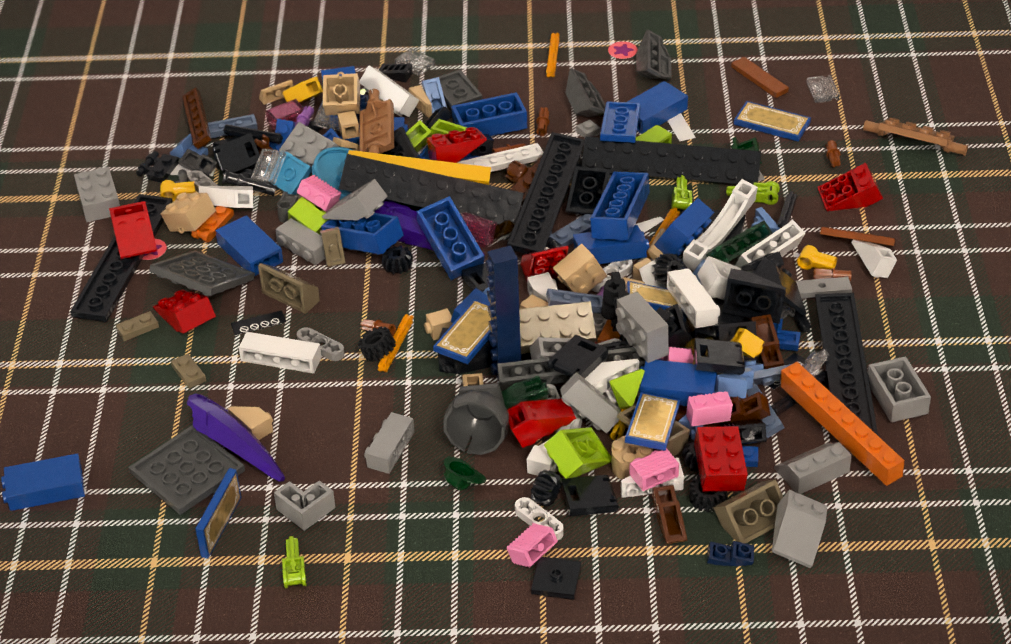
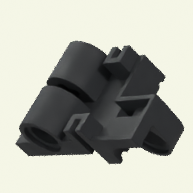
(613, 290)

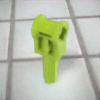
(763, 192)
(681, 196)
(293, 565)

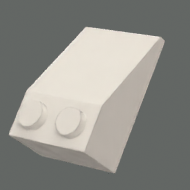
(715, 276)

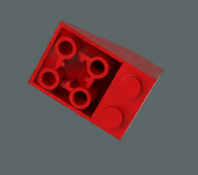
(455, 145)
(851, 190)
(133, 229)
(543, 261)
(185, 310)
(538, 419)

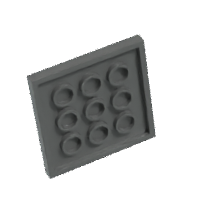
(201, 272)
(185, 469)

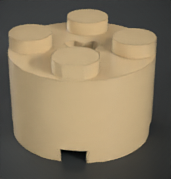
(624, 454)

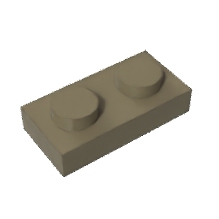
(332, 246)
(137, 326)
(188, 371)

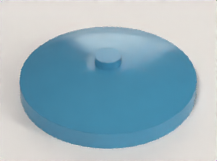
(330, 165)

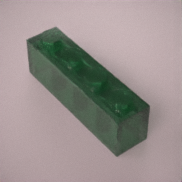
(741, 243)

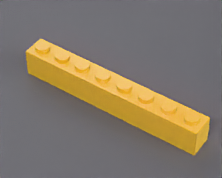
(462, 171)

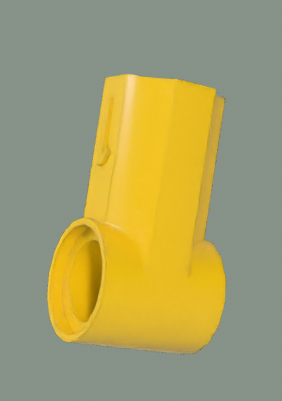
(171, 189)
(811, 258)

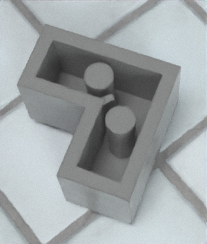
(307, 506)

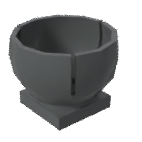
(477, 414)

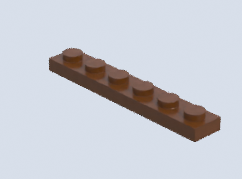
(196, 118)

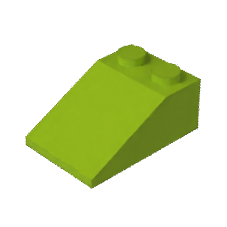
(577, 451)

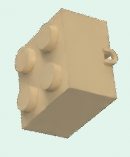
(341, 93)
(188, 212)
(580, 270)

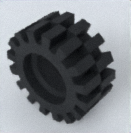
(376, 343)
(703, 500)

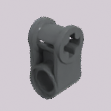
(284, 204)

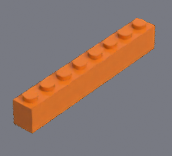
(842, 423)

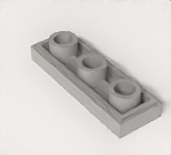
(809, 288)

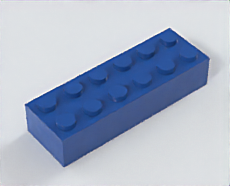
(620, 206)

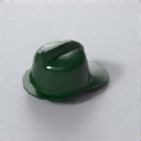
(461, 474)

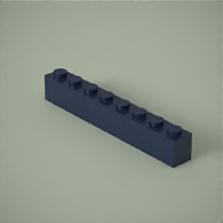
(503, 307)

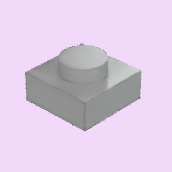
(588, 129)

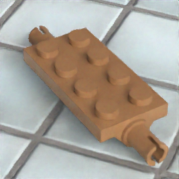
(377, 125)
(910, 130)

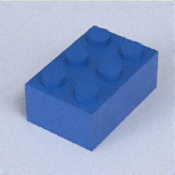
(685, 228)

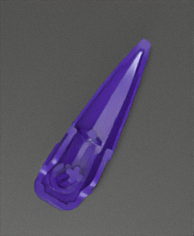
(408, 220)
(231, 433)

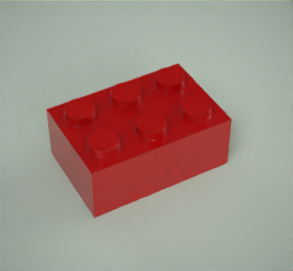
(720, 459)

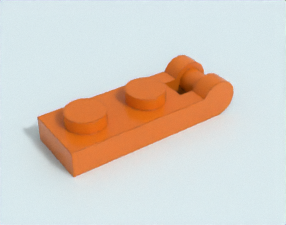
(214, 222)

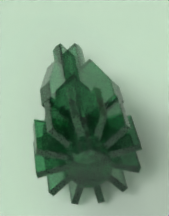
(526, 390)

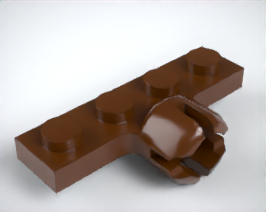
(521, 176)

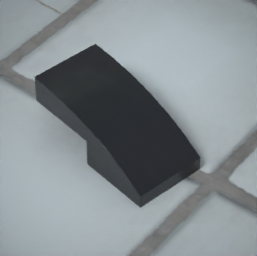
(194, 161)

